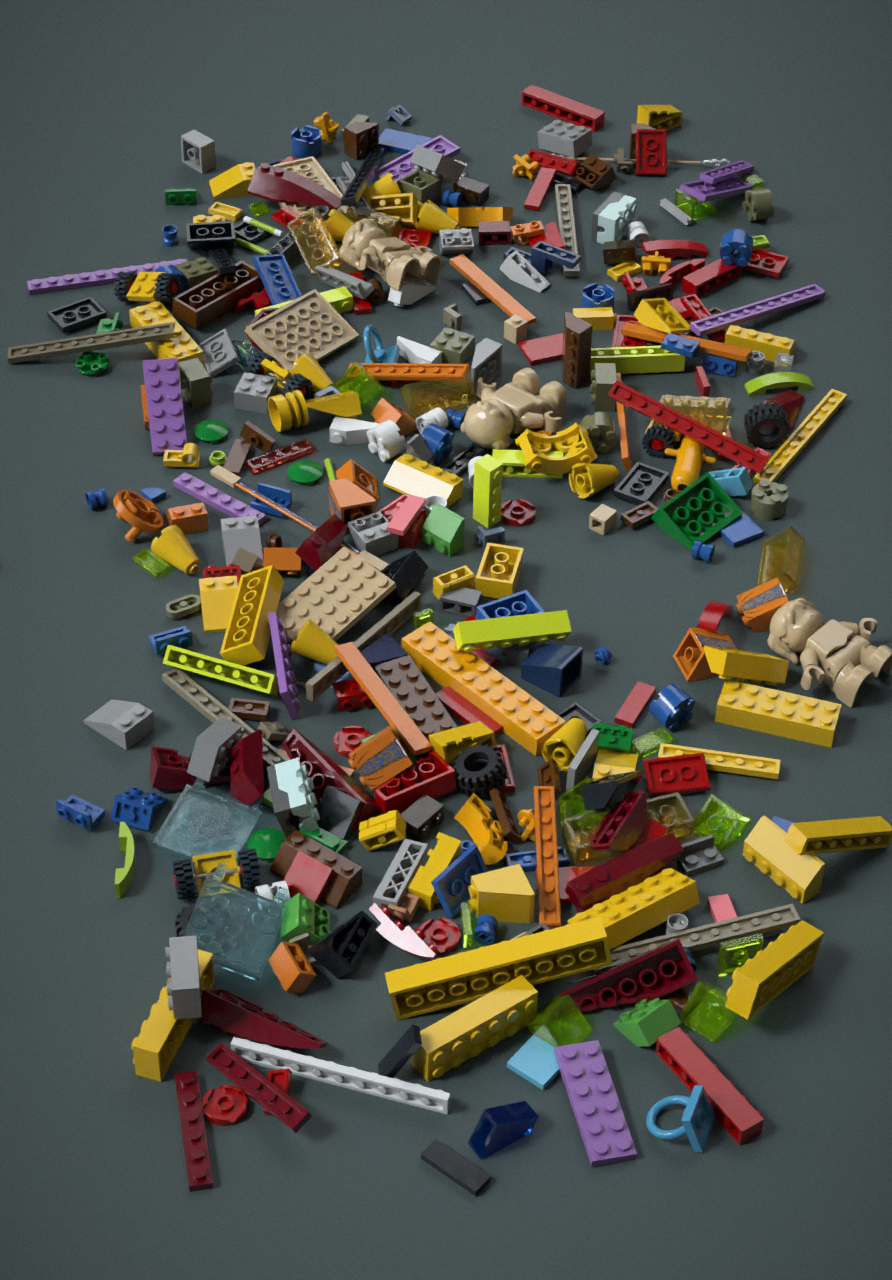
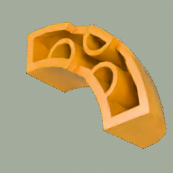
(471, 216)
(483, 829)

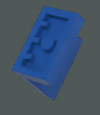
(136, 808)

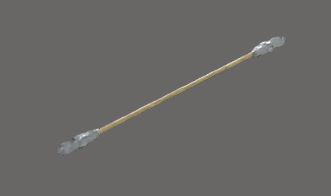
(713, 163)

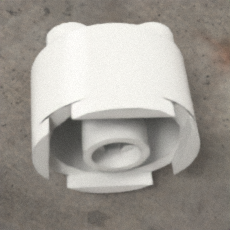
(386, 440)

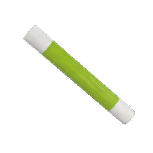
(263, 226)

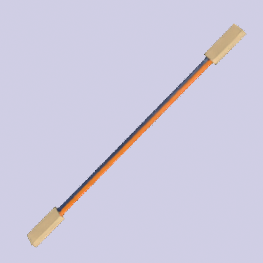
(235, 481)

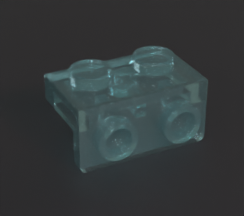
(244, 352)

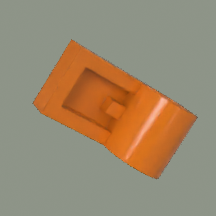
(522, 232)

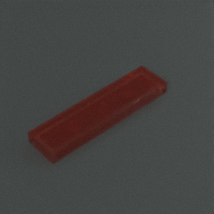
(279, 456)

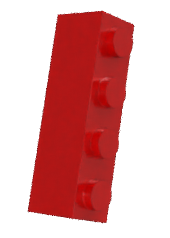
(709, 278)

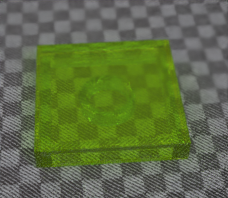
(736, 952)

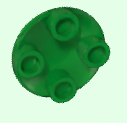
(92, 363)
(210, 431)
(305, 472)
(266, 843)

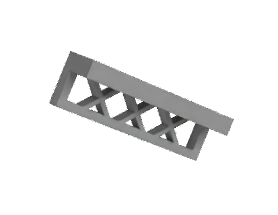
(339, 279)
(398, 870)

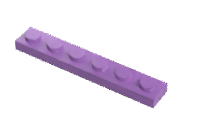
(726, 172)
(216, 498)

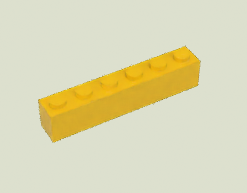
(839, 835)

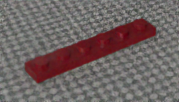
(258, 1087)
(193, 1131)

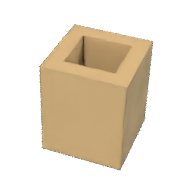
(515, 329)
(602, 519)

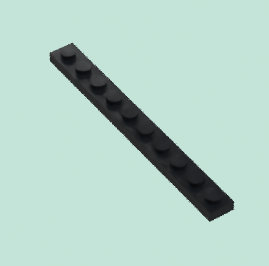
(363, 177)

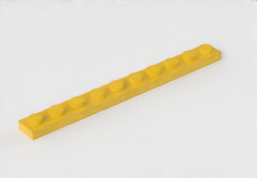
(802, 436)

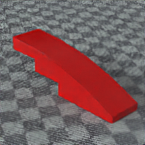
(674, 248)

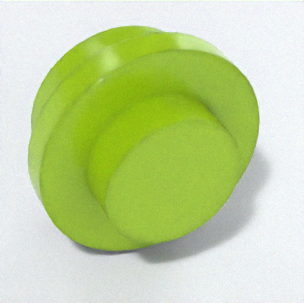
(217, 458)

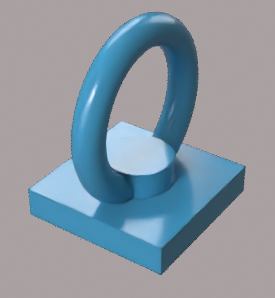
(381, 355)
(696, 1118)

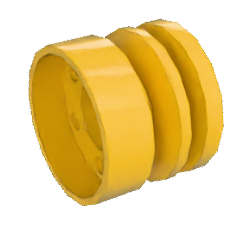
(288, 411)

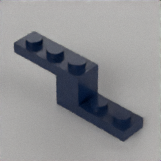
(545, 254)

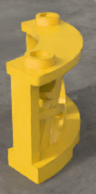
(571, 440)

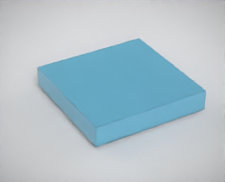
(535, 1062)

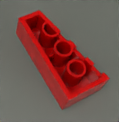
(429, 777)

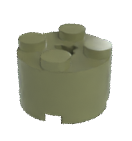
(758, 204)
(601, 431)
(769, 500)

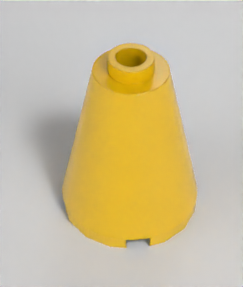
(383, 186)
(434, 219)
(338, 224)
(311, 369)
(591, 478)
(176, 550)
(314, 643)
(565, 743)

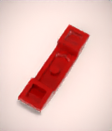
(677, 272)
(712, 615)

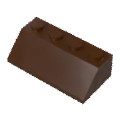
(576, 350)
(345, 879)

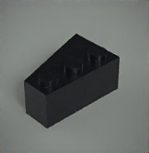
(344, 944)

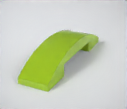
(778, 380)
(125, 875)

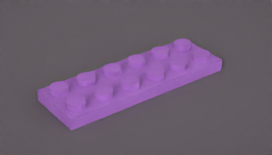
(402, 166)
(719, 190)
(164, 405)
(284, 665)
(595, 1103)

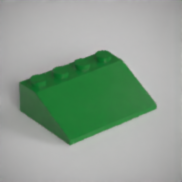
(697, 512)

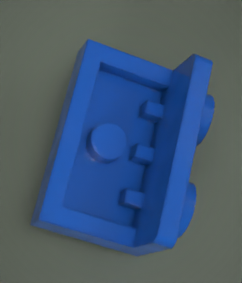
(681, 345)
(719, 365)
(279, 495)
(176, 637)
(80, 812)

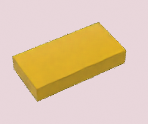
(230, 212)
(617, 272)

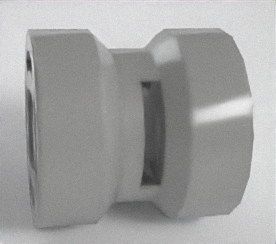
(755, 363)
(676, 923)

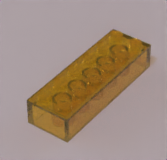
(666, 809)

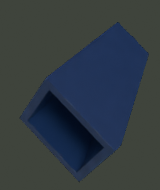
(553, 667)

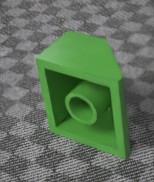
(444, 530)

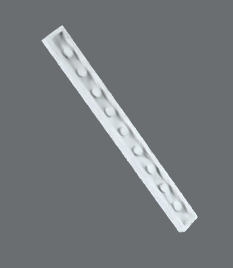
(342, 1075)

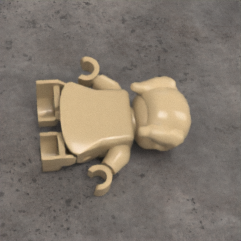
(390, 257)
(514, 410)
(831, 651)

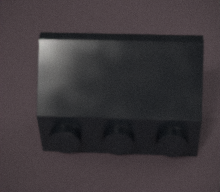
(210, 234)
(405, 573)
(609, 790)

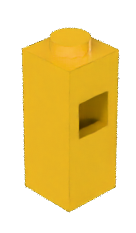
(601, 317)

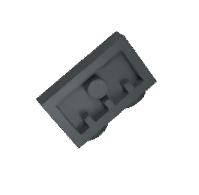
(699, 856)

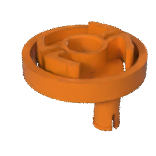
(138, 512)

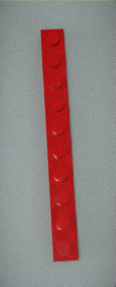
(688, 427)

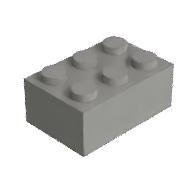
(565, 138)
(436, 164)
(213, 749)
(184, 976)

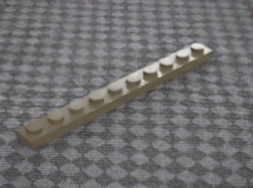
(566, 224)
(91, 342)
(390, 623)
(213, 710)
(711, 934)

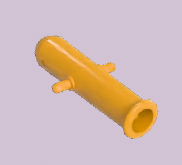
(688, 463)

